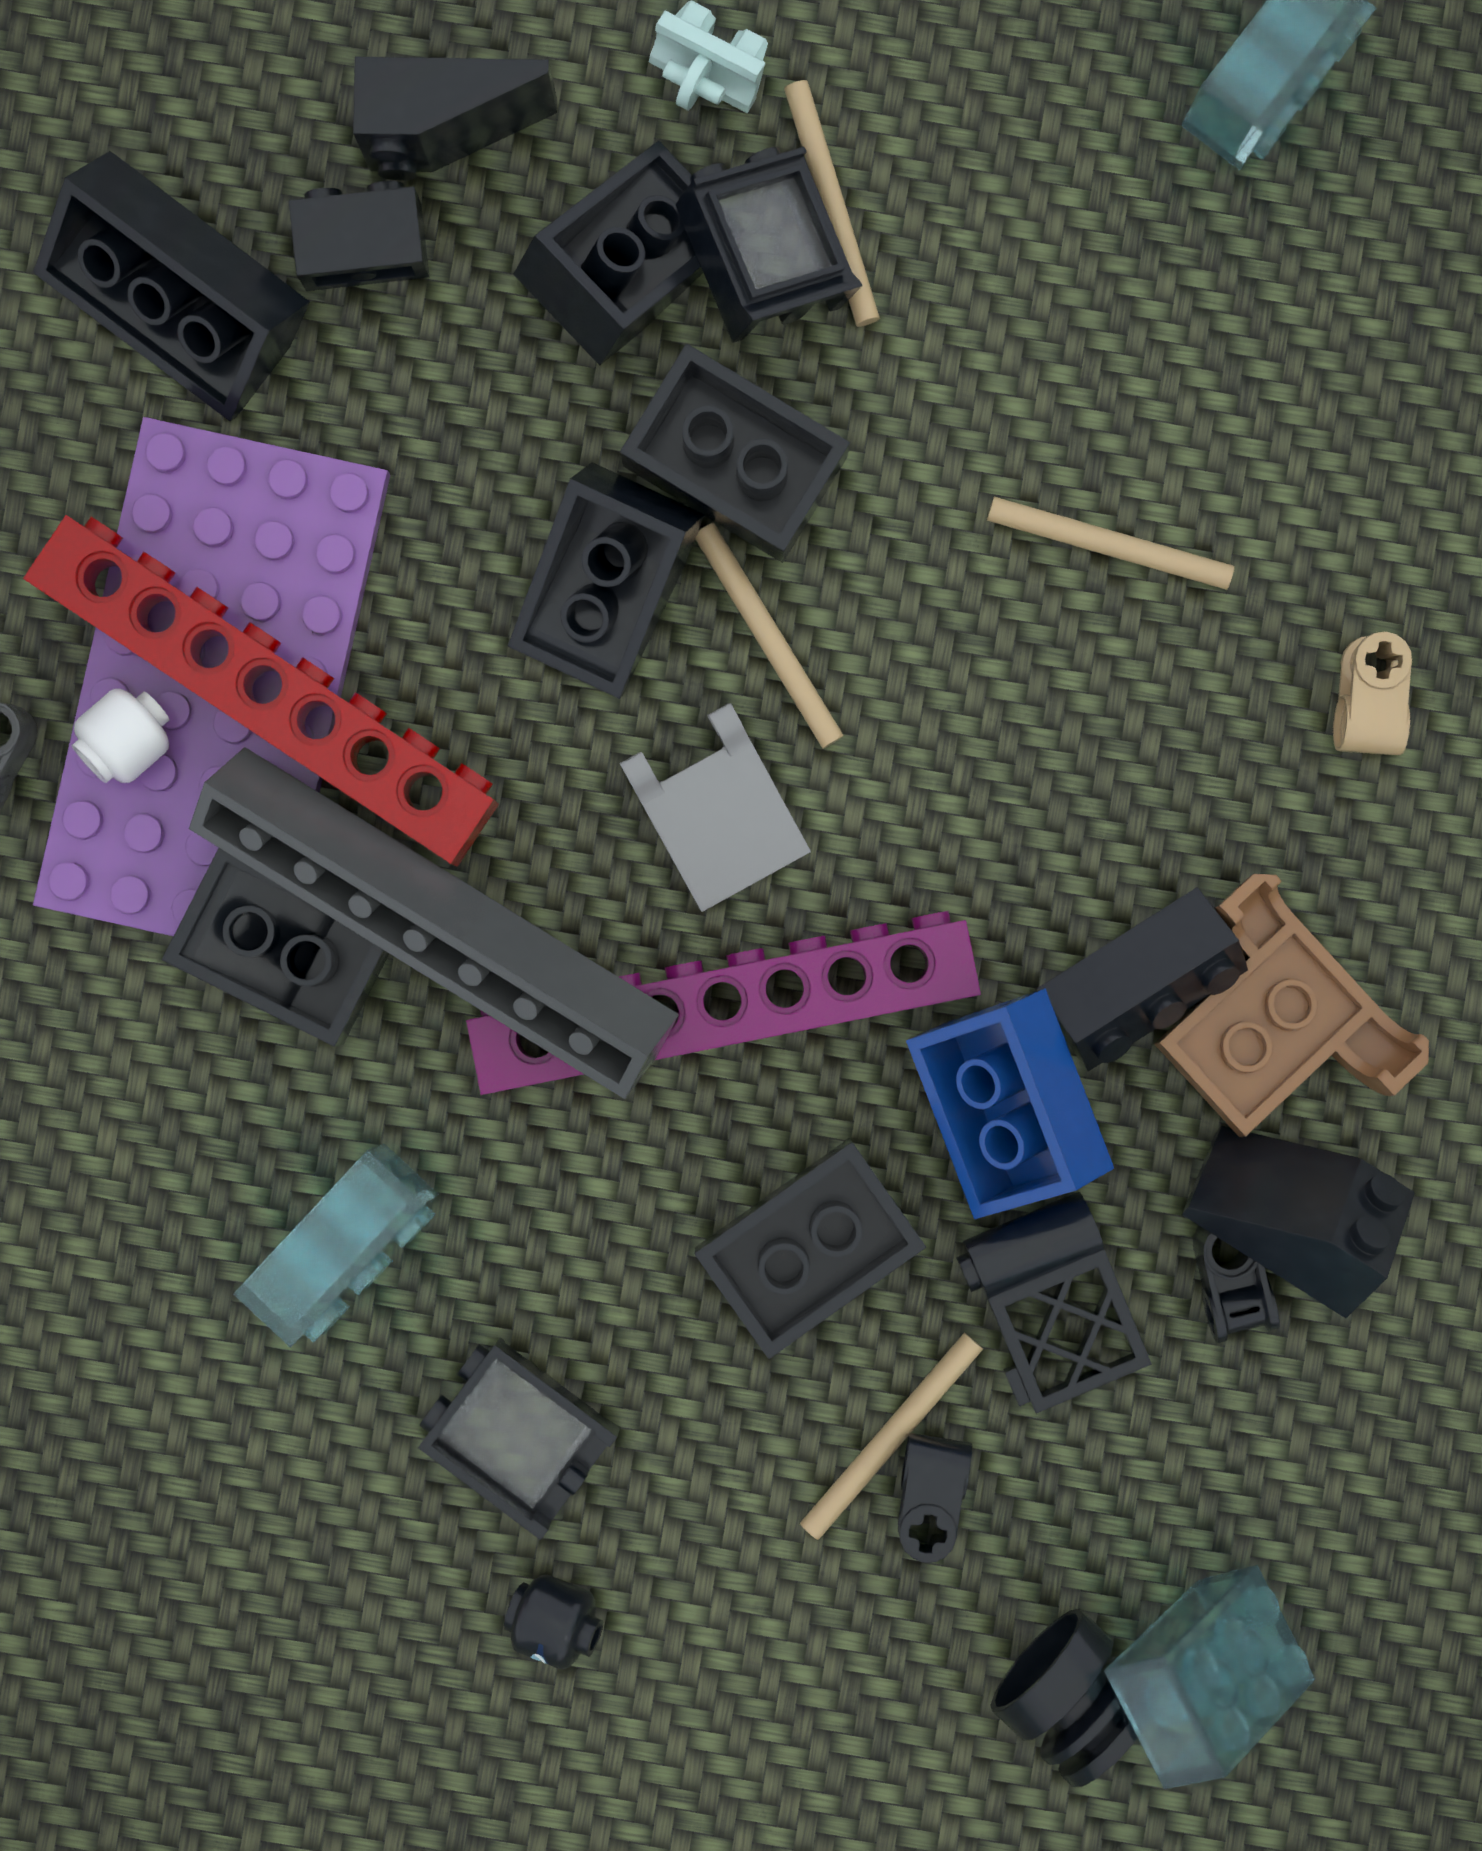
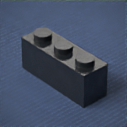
(1145, 979)

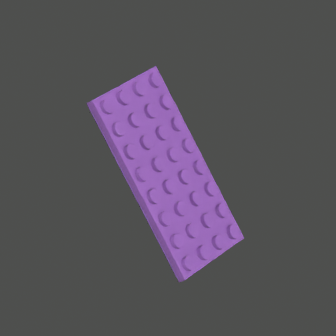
(281, 546)

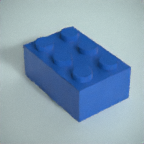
(1010, 1105)

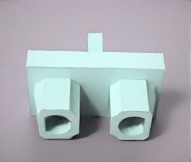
(706, 63)

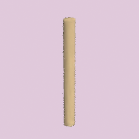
(826, 181)
(1110, 543)
(768, 635)
(891, 1436)

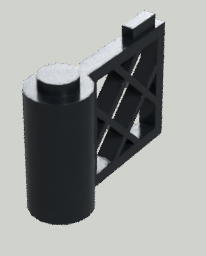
(1036, 1254)

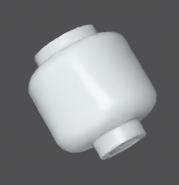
(121, 735)

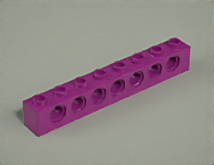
(947, 977)

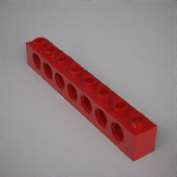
(68, 575)

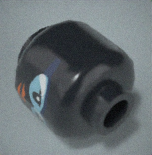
(553, 1621)

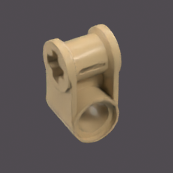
(1372, 704)

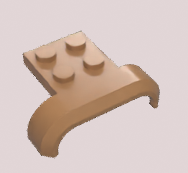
(1284, 1018)

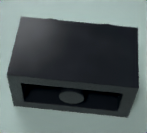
(358, 236)

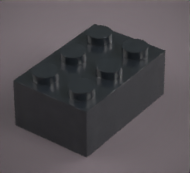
(734, 453)
(809, 1248)

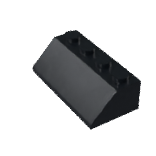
(168, 284)

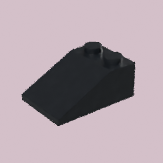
(439, 110)
(615, 255)
(604, 578)
(275, 951)
(1302, 1214)

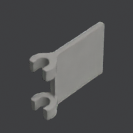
(720, 815)

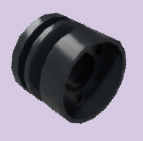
(1064, 1691)

